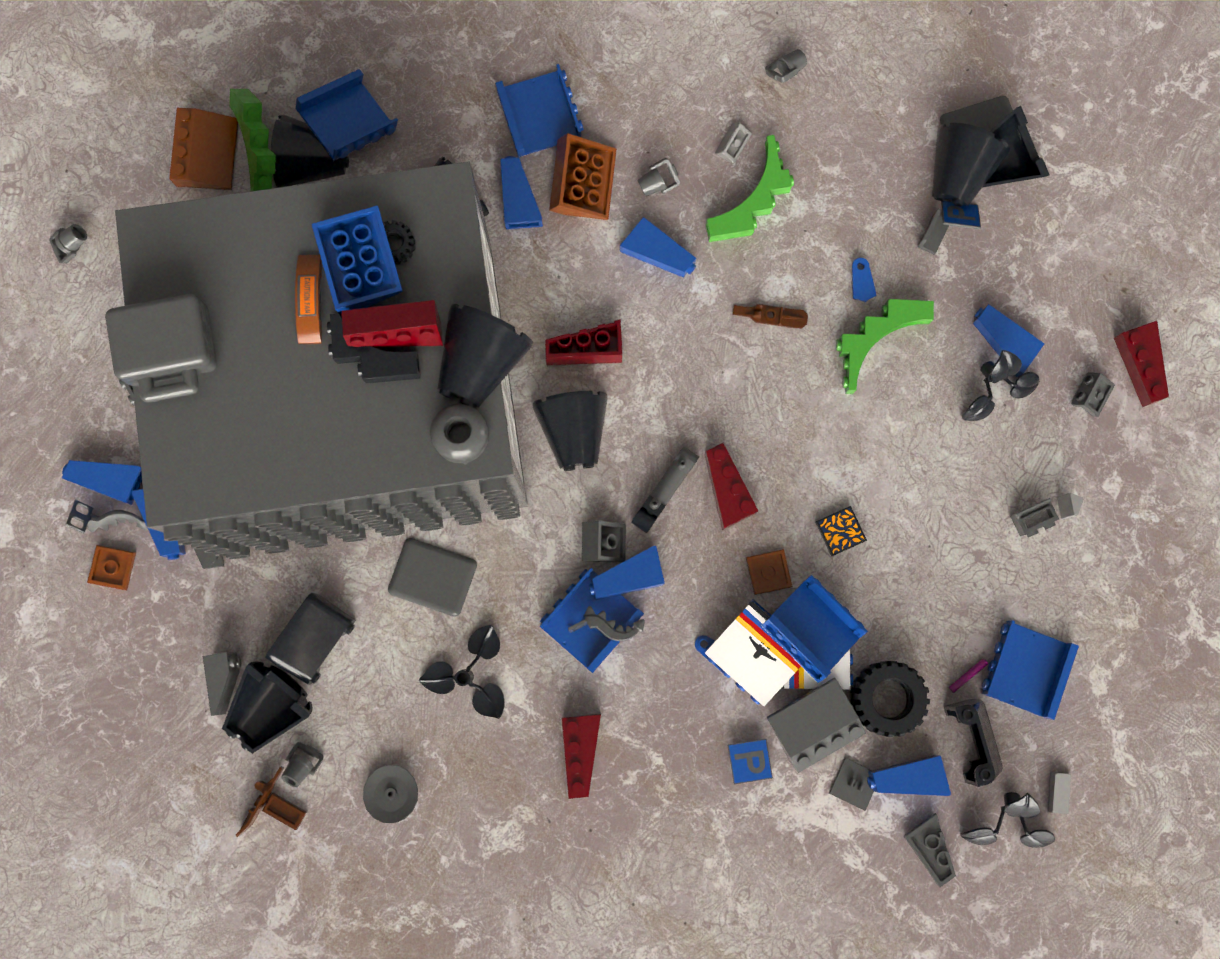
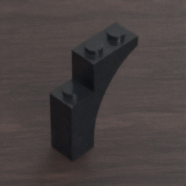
(375, 363)

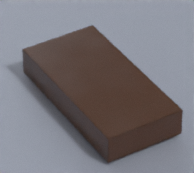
(284, 811)

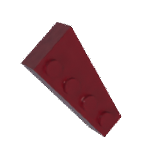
(393, 325)
(588, 346)
(1144, 362)
(730, 492)
(580, 744)

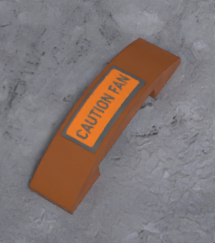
(308, 299)

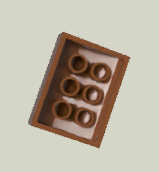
(203, 149)
(582, 178)

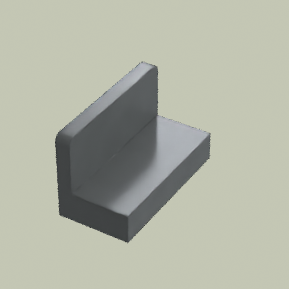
(933, 234)

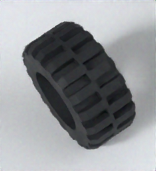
(915, 693)

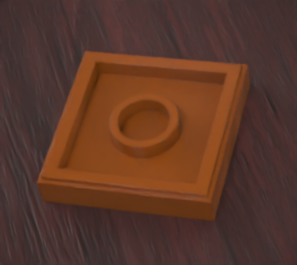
(111, 567)
(769, 572)

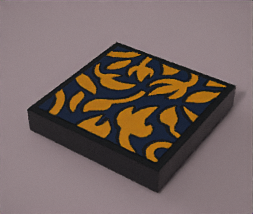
(841, 531)

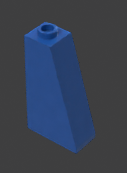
(518, 199)
(658, 249)
(1007, 335)
(105, 478)
(167, 549)
(632, 575)
(915, 777)

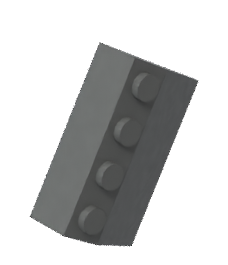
(816, 725)

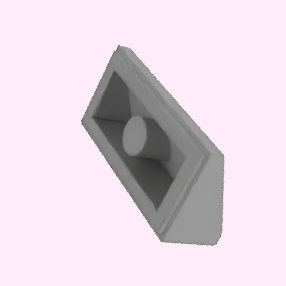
(733, 142)
(1069, 505)
(1059, 793)

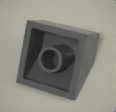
(603, 541)

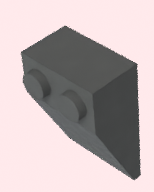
(221, 676)

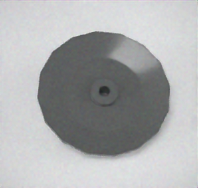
(390, 794)

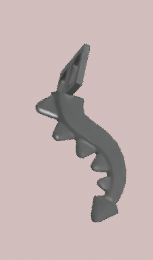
(103, 521)
(607, 627)

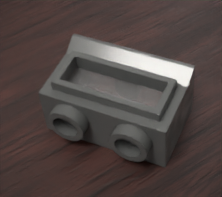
(1035, 517)

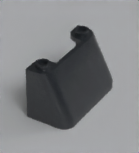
(310, 638)
(989, 765)

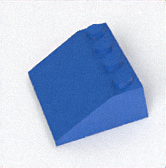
(357, 259)

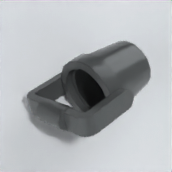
(788, 65)
(653, 182)
(67, 241)
(299, 766)

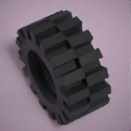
(408, 240)

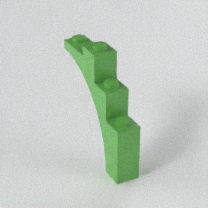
(255, 135)
(742, 220)
(896, 315)

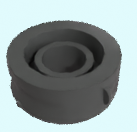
(465, 451)

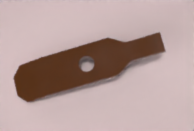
(782, 316)
(266, 789)

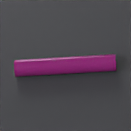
(968, 675)

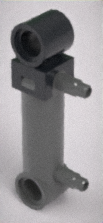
(665, 490)

